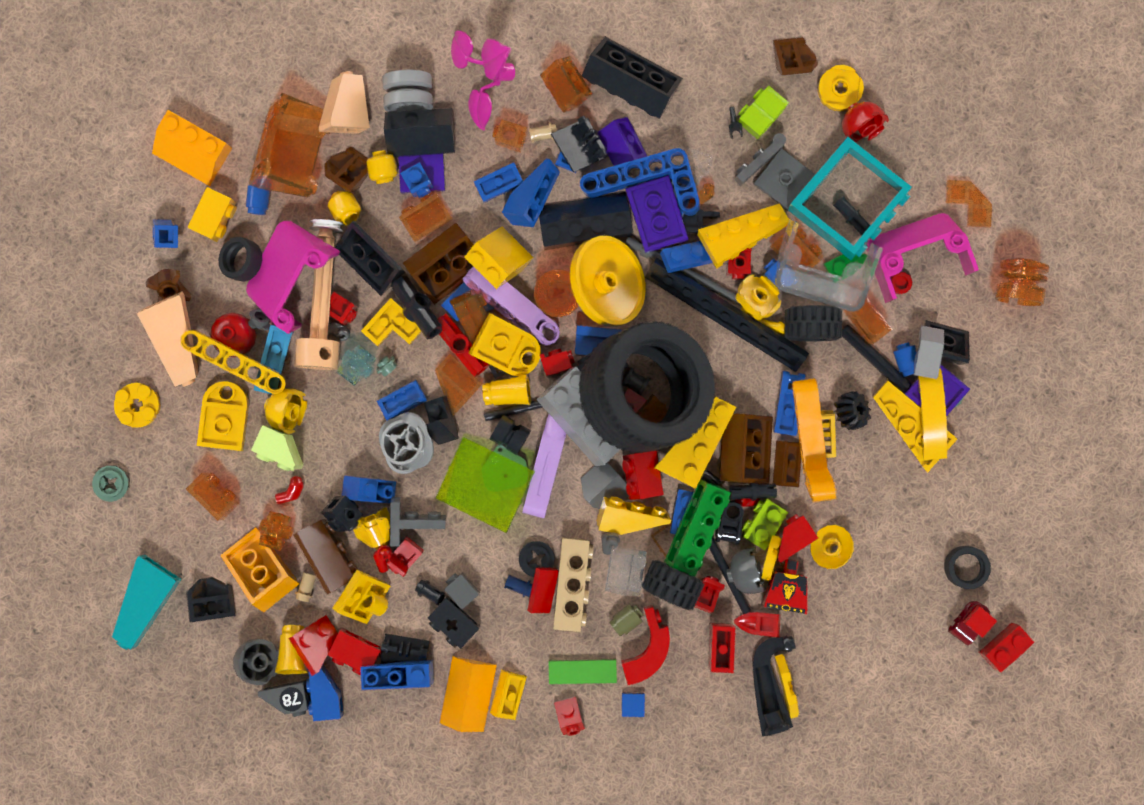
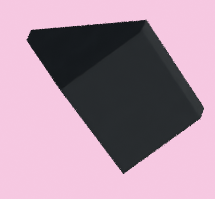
(956, 343)

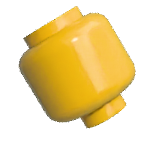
(381, 167)
(344, 207)

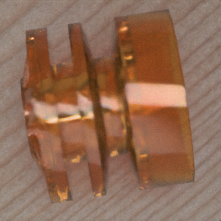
(1022, 281)
(545, 290)

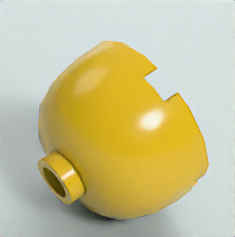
(285, 410)

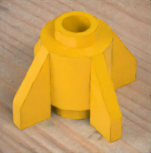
(374, 529)

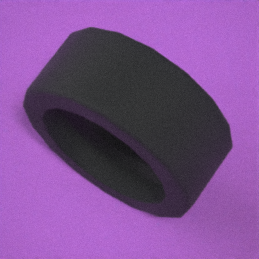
(228, 254)
(985, 567)

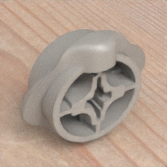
(396, 458)

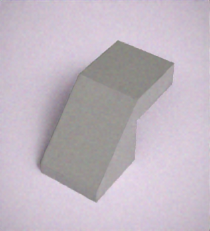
(929, 352)

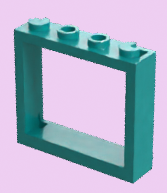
(826, 232)

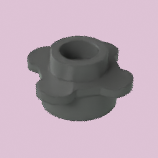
(259, 319)

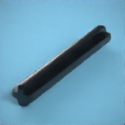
(875, 359)

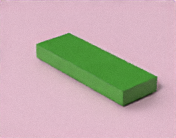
(582, 671)

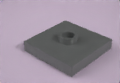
(784, 179)

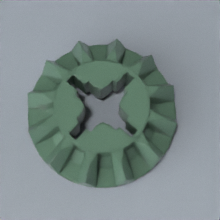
(99, 483)

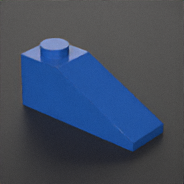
(531, 195)

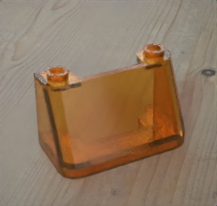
(288, 148)

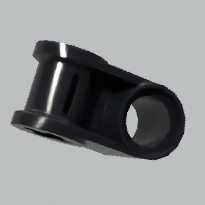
(730, 525)

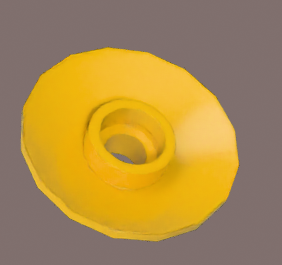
(822, 548)

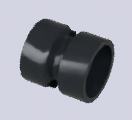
(509, 434)

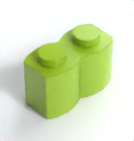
(762, 112)

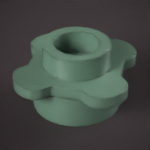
(386, 366)

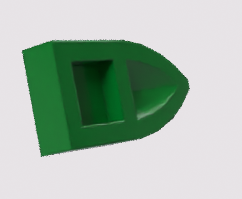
(838, 264)

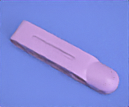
(513, 306)
(545, 469)

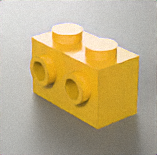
(212, 215)

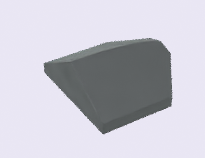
(600, 483)

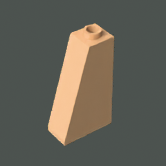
(165, 325)

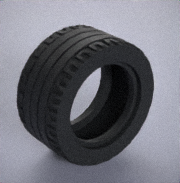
(689, 380)

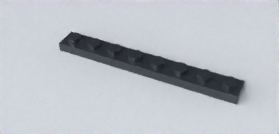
(727, 315)

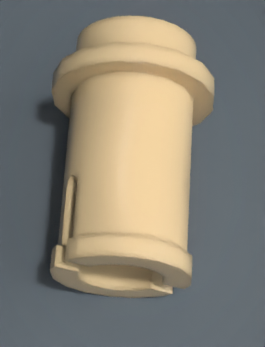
(542, 132)
(305, 587)

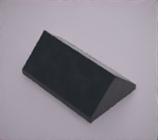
(419, 132)
(368, 259)

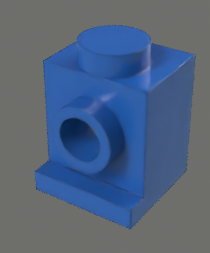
(165, 234)

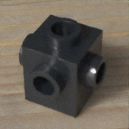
(342, 514)

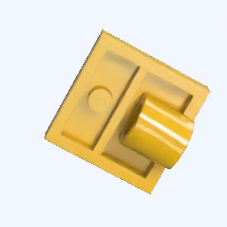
(363, 598)

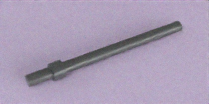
(711, 285)

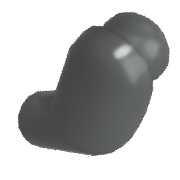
(338, 330)
(608, 541)

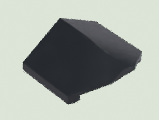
(210, 600)

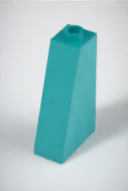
(143, 601)

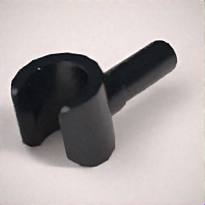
(735, 125)

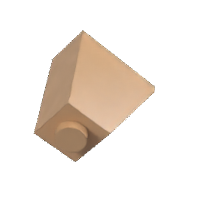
(345, 106)

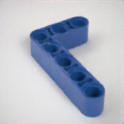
(645, 175)

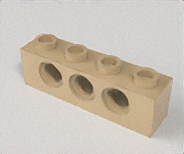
(563, 619)

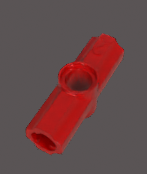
(451, 335)

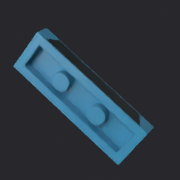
(275, 354)

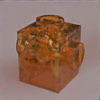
(275, 530)

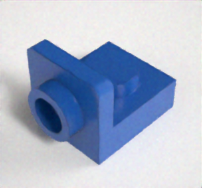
(417, 181)

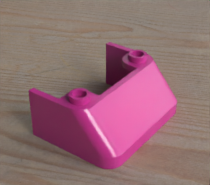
(914, 236)

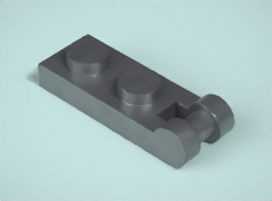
(760, 158)

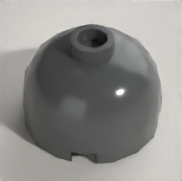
(746, 572)
(255, 661)

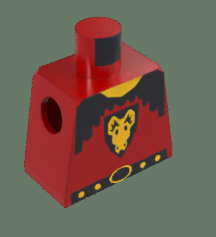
(787, 589)

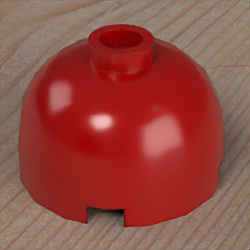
(866, 118)
(234, 332)

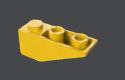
(629, 517)

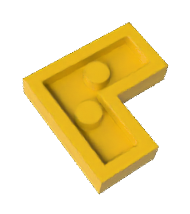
(386, 320)

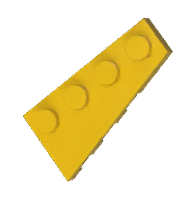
(732, 236)
(906, 420)

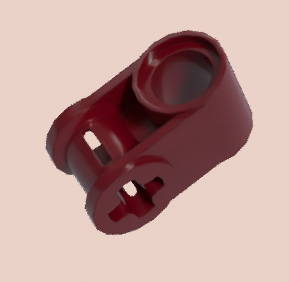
(960, 629)

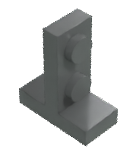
(411, 520)

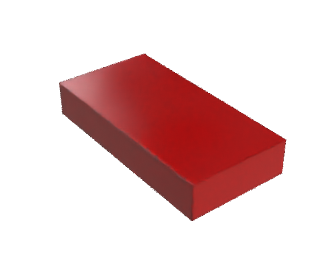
(543, 590)

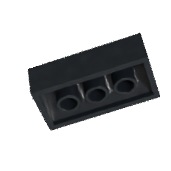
(631, 77)
(584, 219)

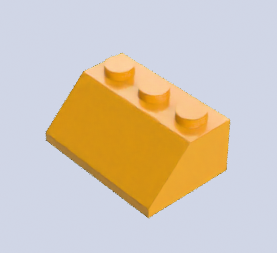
(189, 148)

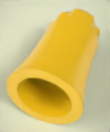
(508, 391)
(288, 659)

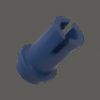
(519, 586)

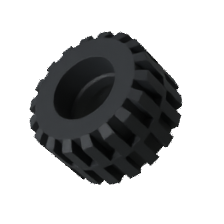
(813, 323)
(672, 585)

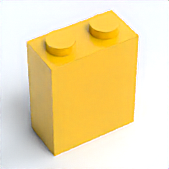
(498, 257)

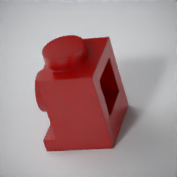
(740, 272)
(557, 362)

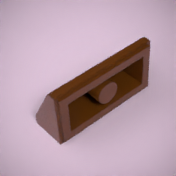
(787, 464)

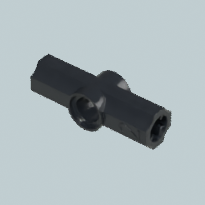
(416, 307)

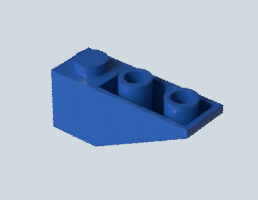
(398, 675)
(325, 696)

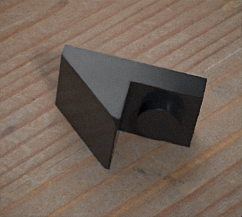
(441, 422)

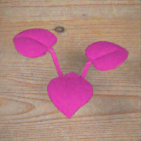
(493, 60)

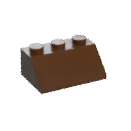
(441, 263)
(746, 449)
(326, 555)

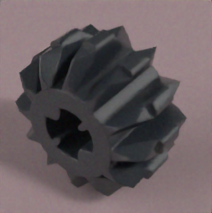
(852, 410)

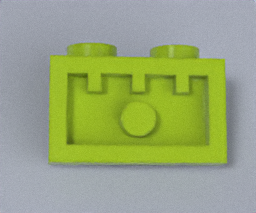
(764, 523)

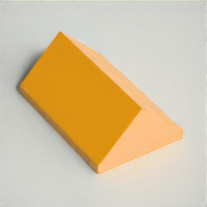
(467, 695)

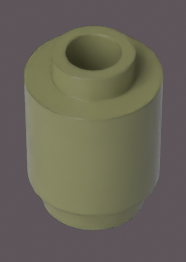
(627, 619)

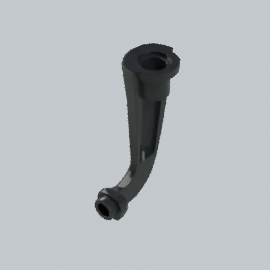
(770, 704)

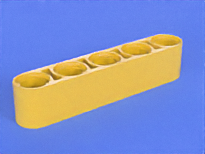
(221, 361)

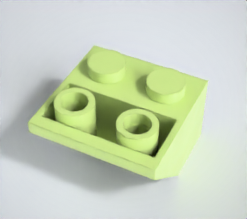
(278, 447)

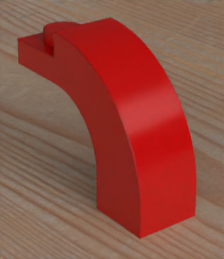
(648, 662)

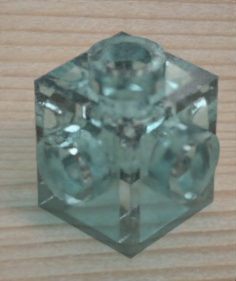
(356, 360)

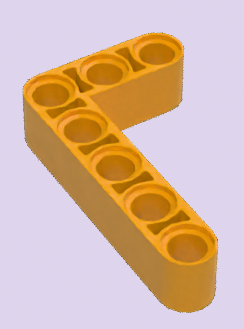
(811, 439)

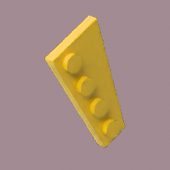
(690, 458)

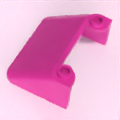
(281, 267)

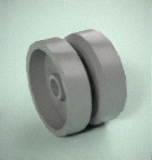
(407, 90)

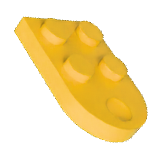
(504, 346)
(223, 420)

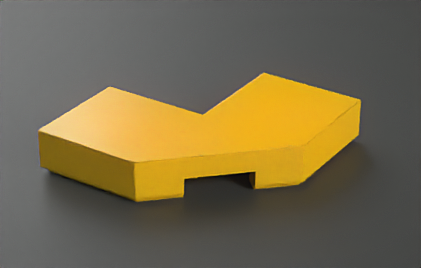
(785, 678)

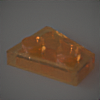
(456, 383)

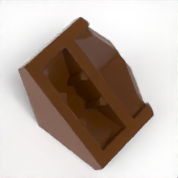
(794, 56)
(347, 169)

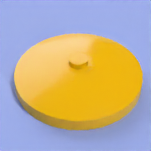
(607, 281)

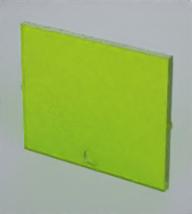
(485, 485)

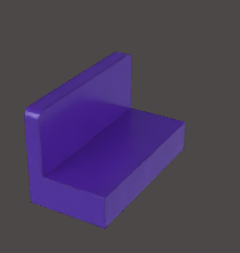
(621, 142)

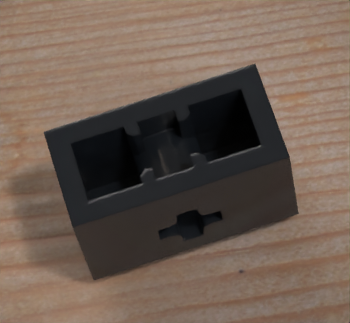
(450, 610)

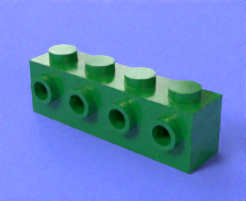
(697, 527)

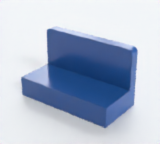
(590, 337)

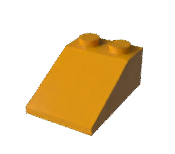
(259, 571)

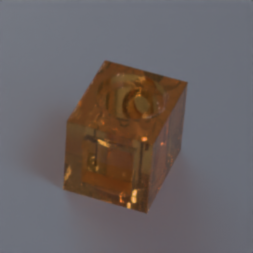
(517, 142)

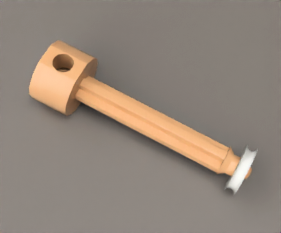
(316, 350)

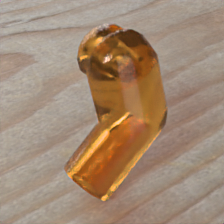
(705, 194)

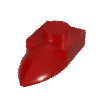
(759, 623)

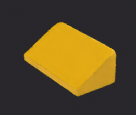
(508, 695)

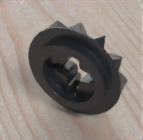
(538, 548)

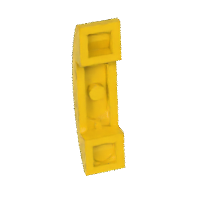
(933, 417)

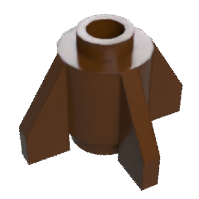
(167, 284)

